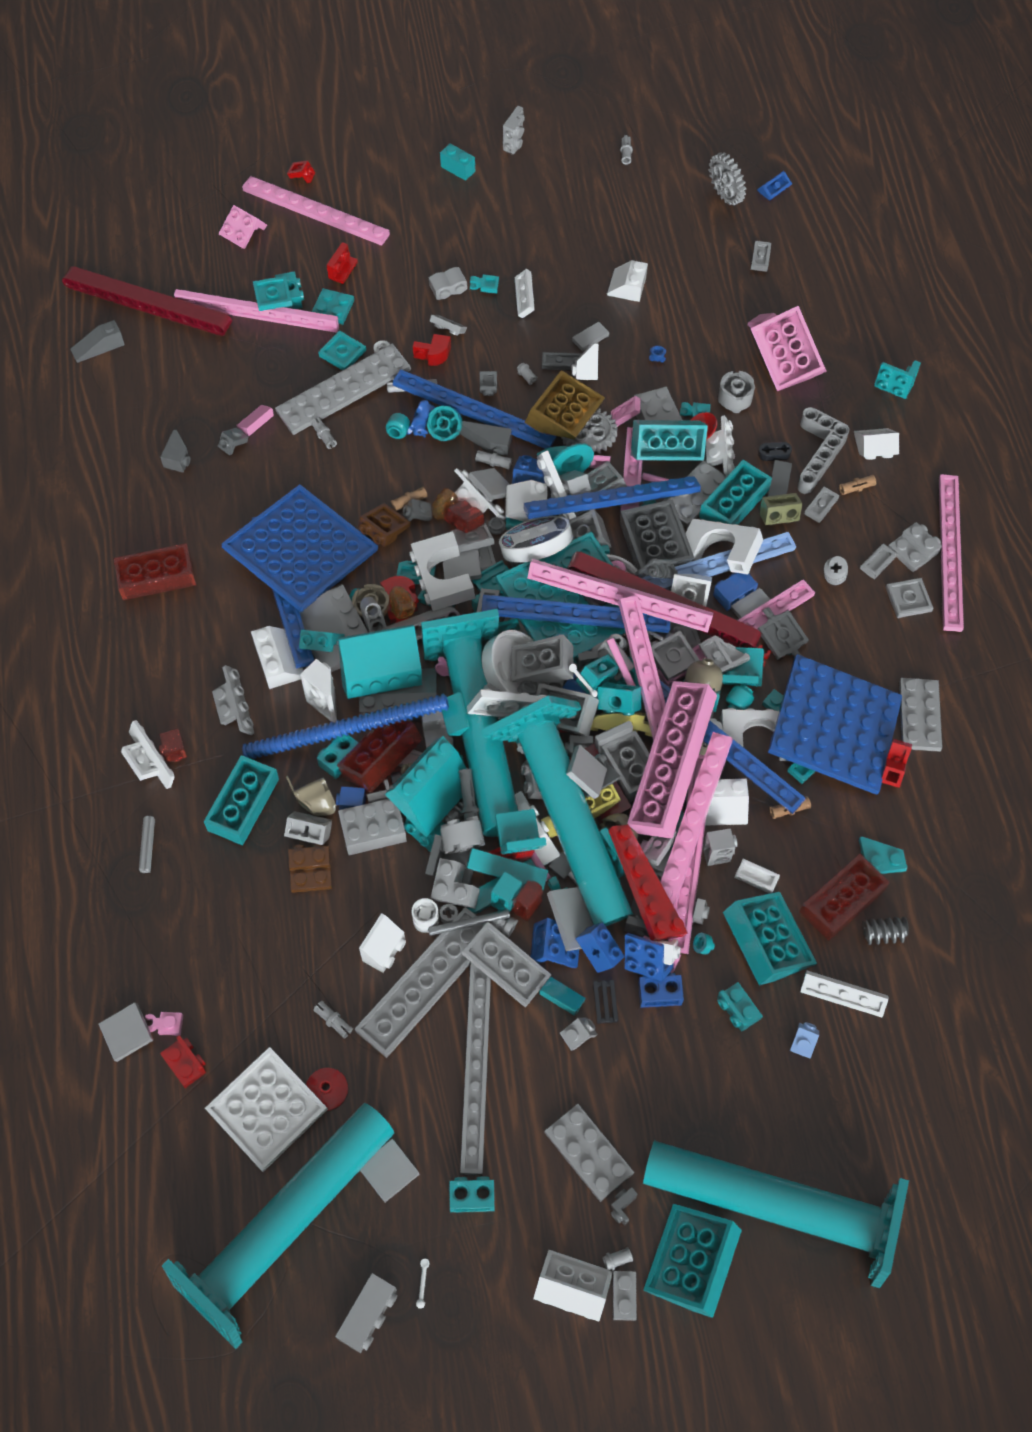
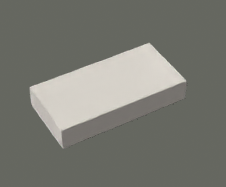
(757, 876)

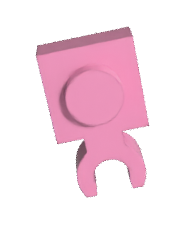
(167, 1024)

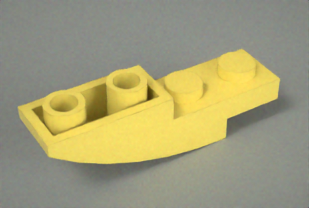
(610, 720)
(607, 799)

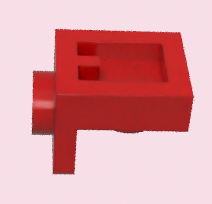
(301, 169)

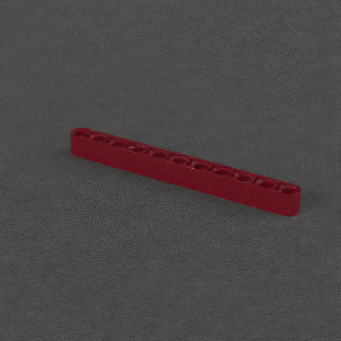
(147, 300)
(722, 626)

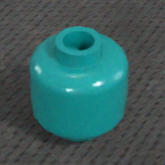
(397, 426)
(740, 697)

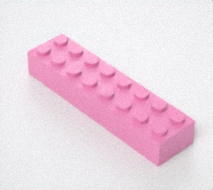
(672, 759)

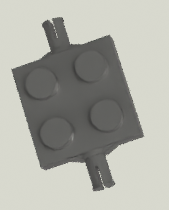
(782, 634)

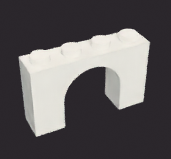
(745, 539)
(440, 592)
(737, 721)

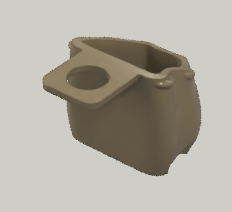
(315, 797)

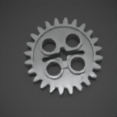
(727, 178)
(597, 433)

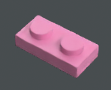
(626, 410)

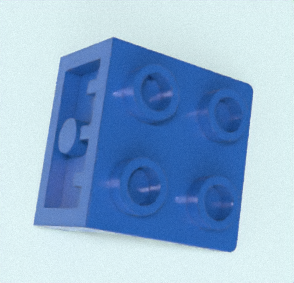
(527, 469)
(548, 945)
(645, 957)

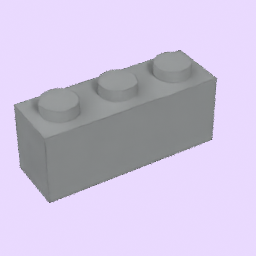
(367, 1313)

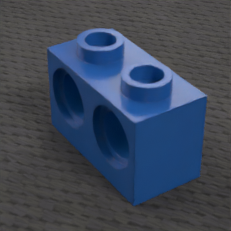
(661, 996)

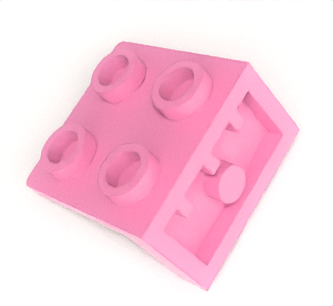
(240, 226)

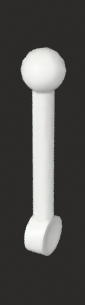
(572, 668)
(424, 1264)

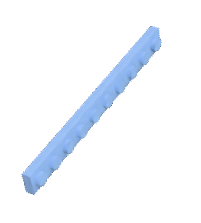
(718, 563)

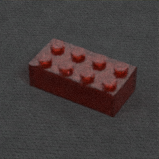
(154, 571)
(379, 754)
(844, 897)

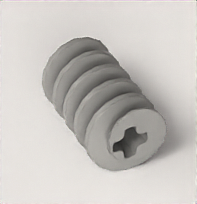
(836, 563)

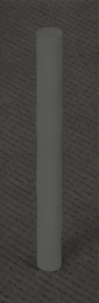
(469, 922)

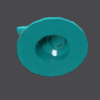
(570, 458)

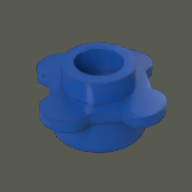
(657, 354)

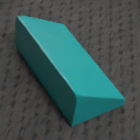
(456, 716)
(562, 996)

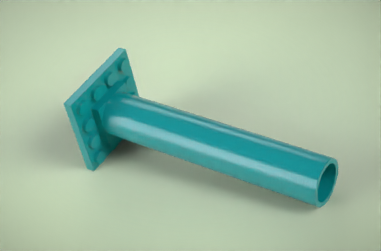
(462, 643)
(566, 803)
(783, 1202)
(280, 1222)

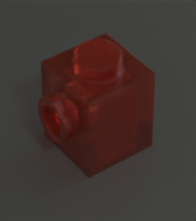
(172, 746)

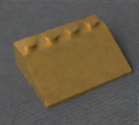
(564, 407)

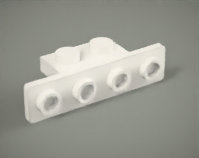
(720, 447)
(475, 497)
(145, 758)
(548, 852)

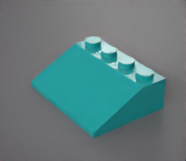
(379, 661)
(429, 786)
(769, 937)
(693, 1259)

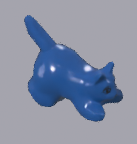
(420, 419)

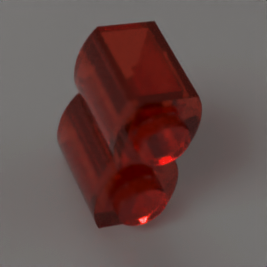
(464, 516)
(527, 900)

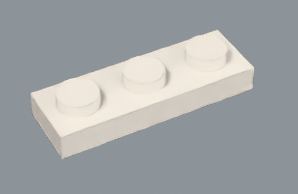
(524, 293)

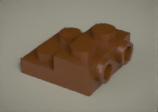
(383, 524)
(310, 868)

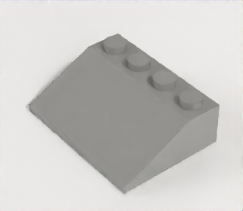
(332, 614)

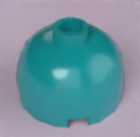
(444, 423)

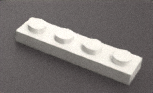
(552, 480)
(844, 993)

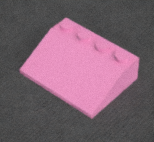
(788, 349)

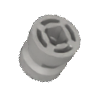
(505, 925)

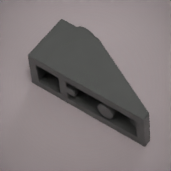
(100, 340)
(488, 437)

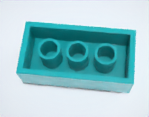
(668, 440)
(736, 495)
(241, 800)

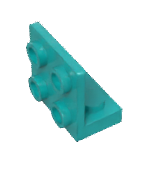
(897, 380)
(748, 673)
(518, 831)

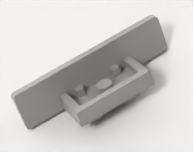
(231, 702)

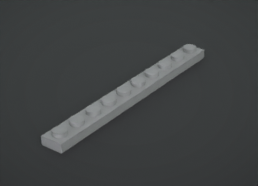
(475, 1073)

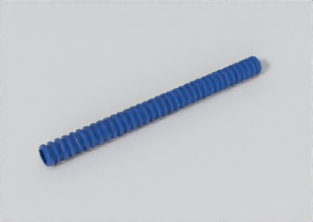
(345, 727)

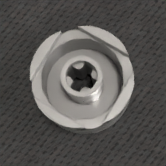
(736, 391)
(462, 836)

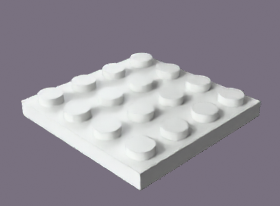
(266, 1109)

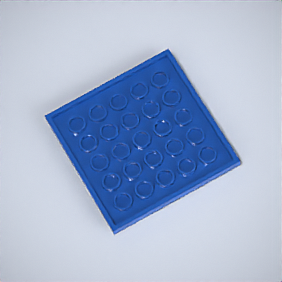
(300, 547)
(835, 724)

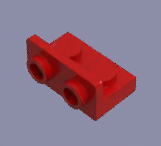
(341, 264)
(183, 1062)

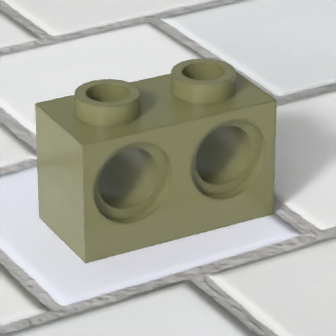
(780, 509)

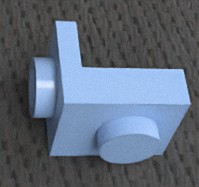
(805, 1039)

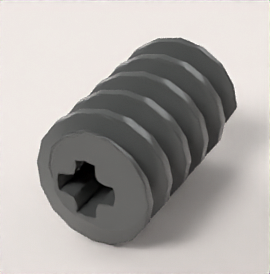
(885, 929)

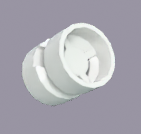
(425, 914)

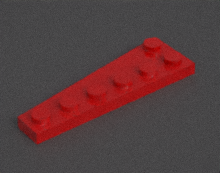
(652, 900)

